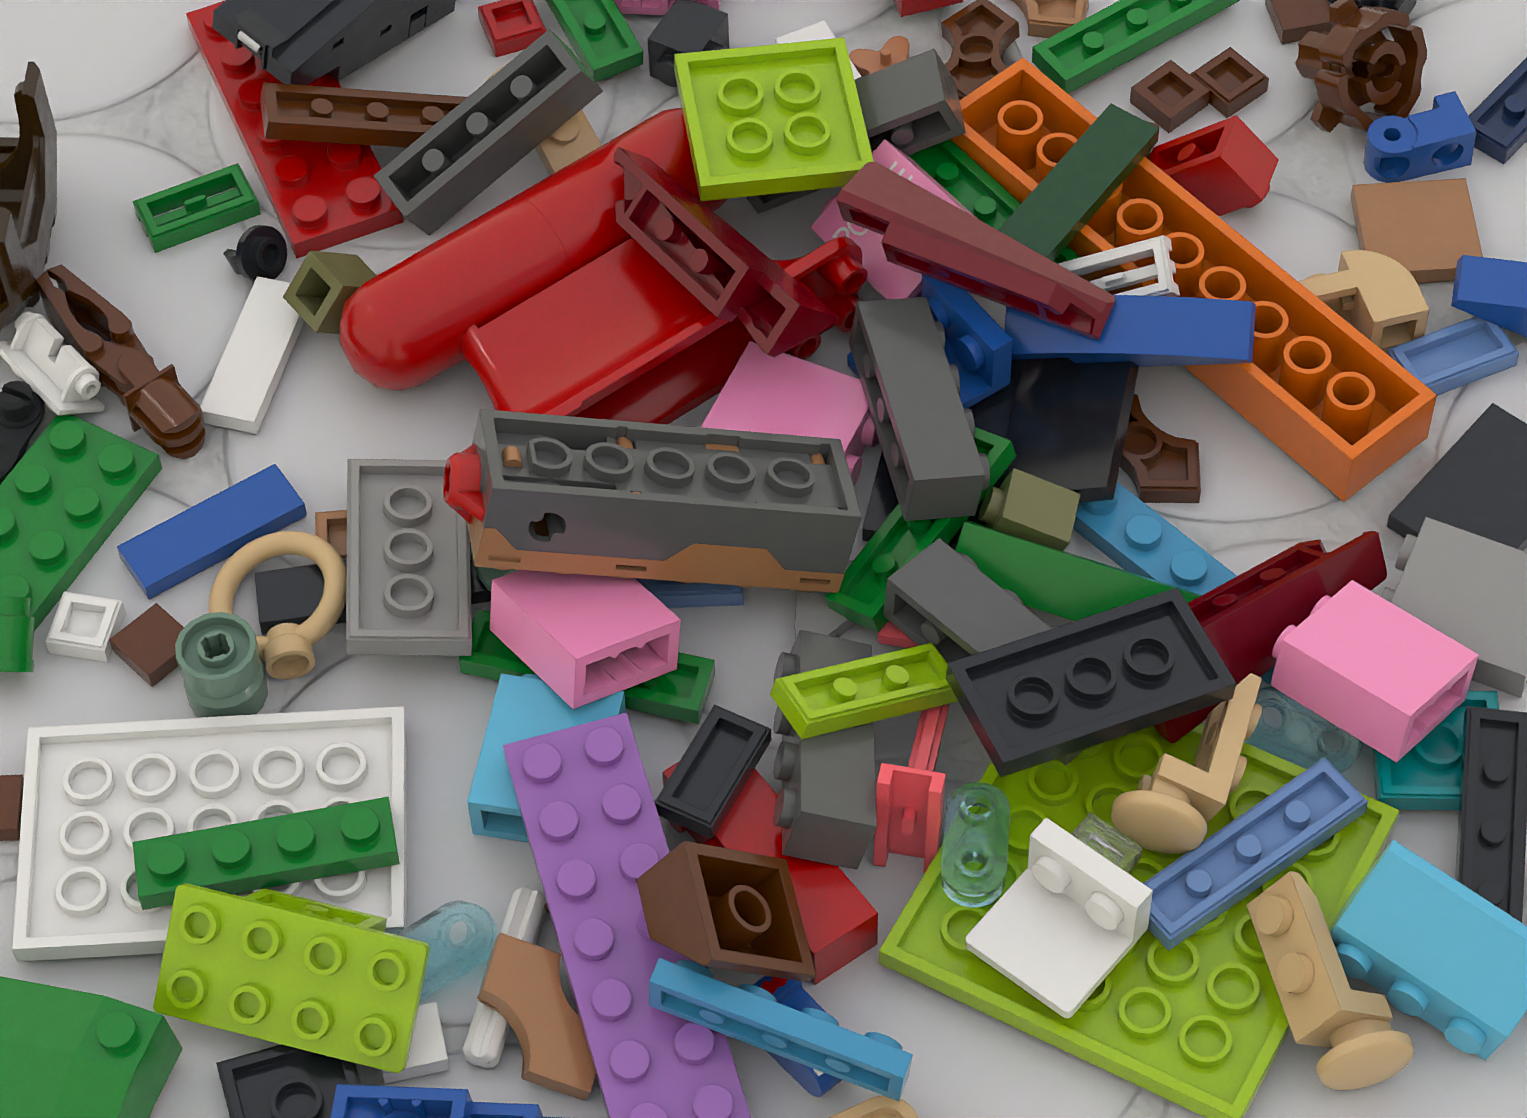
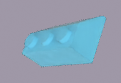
(1435, 950)

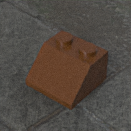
(727, 911)

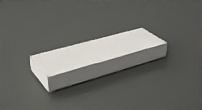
(253, 359)

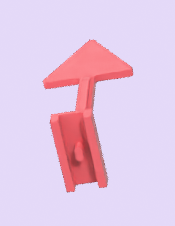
(911, 796)

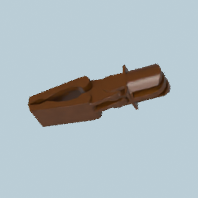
(124, 367)

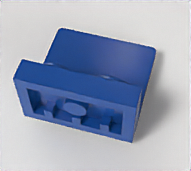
(971, 341)

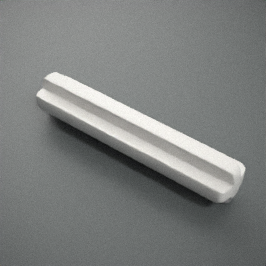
(488, 1027)

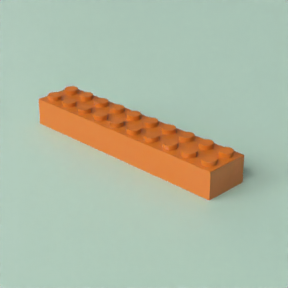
(1312, 376)

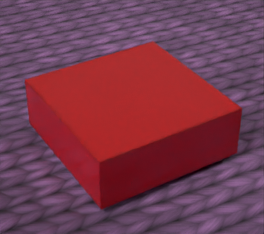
(510, 25)

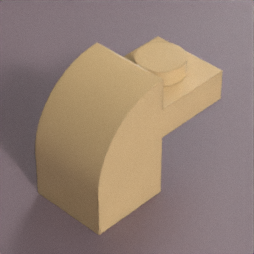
(1374, 297)

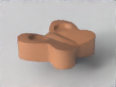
(870, 61)

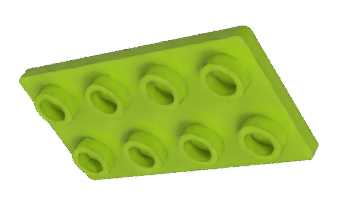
(293, 974)

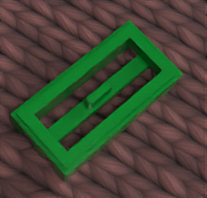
(200, 214)

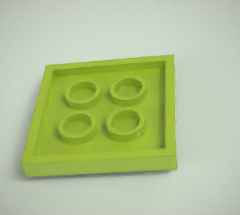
(772, 118)

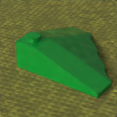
(79, 1054)

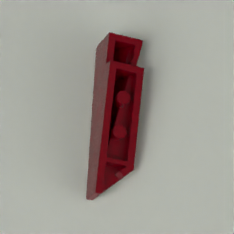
(969, 254)
(715, 259)
(1258, 605)

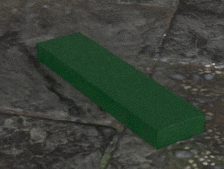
(1081, 182)

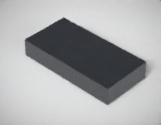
(713, 771)

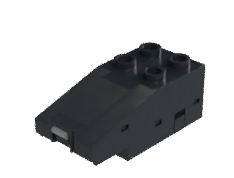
(323, 36)

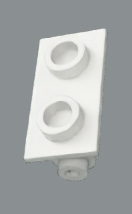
(62, 381)

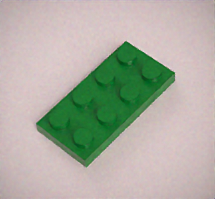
(65, 506)

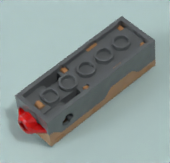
(655, 501)

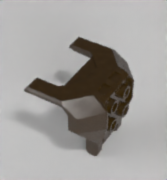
(26, 197)

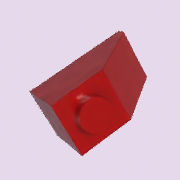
(1219, 165)

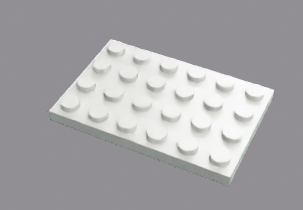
(132, 781)

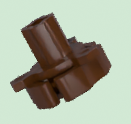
(1361, 66)

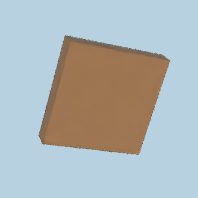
(1418, 225)

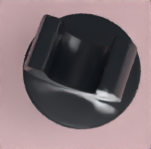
(258, 253)

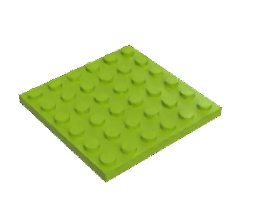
(1175, 1021)

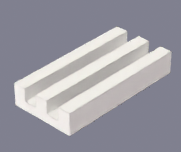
(1162, 269)

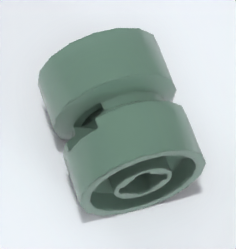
(221, 666)

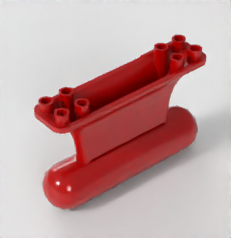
(567, 305)

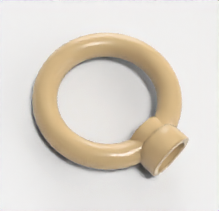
(287, 646)

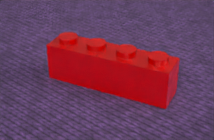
(832, 909)

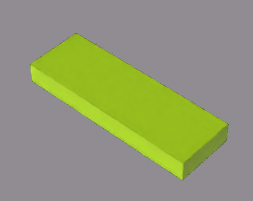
(863, 690)

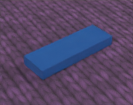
(211, 531)

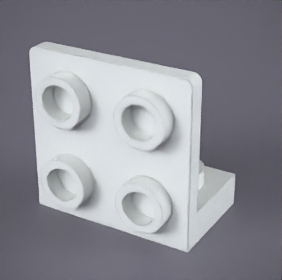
(1062, 921)

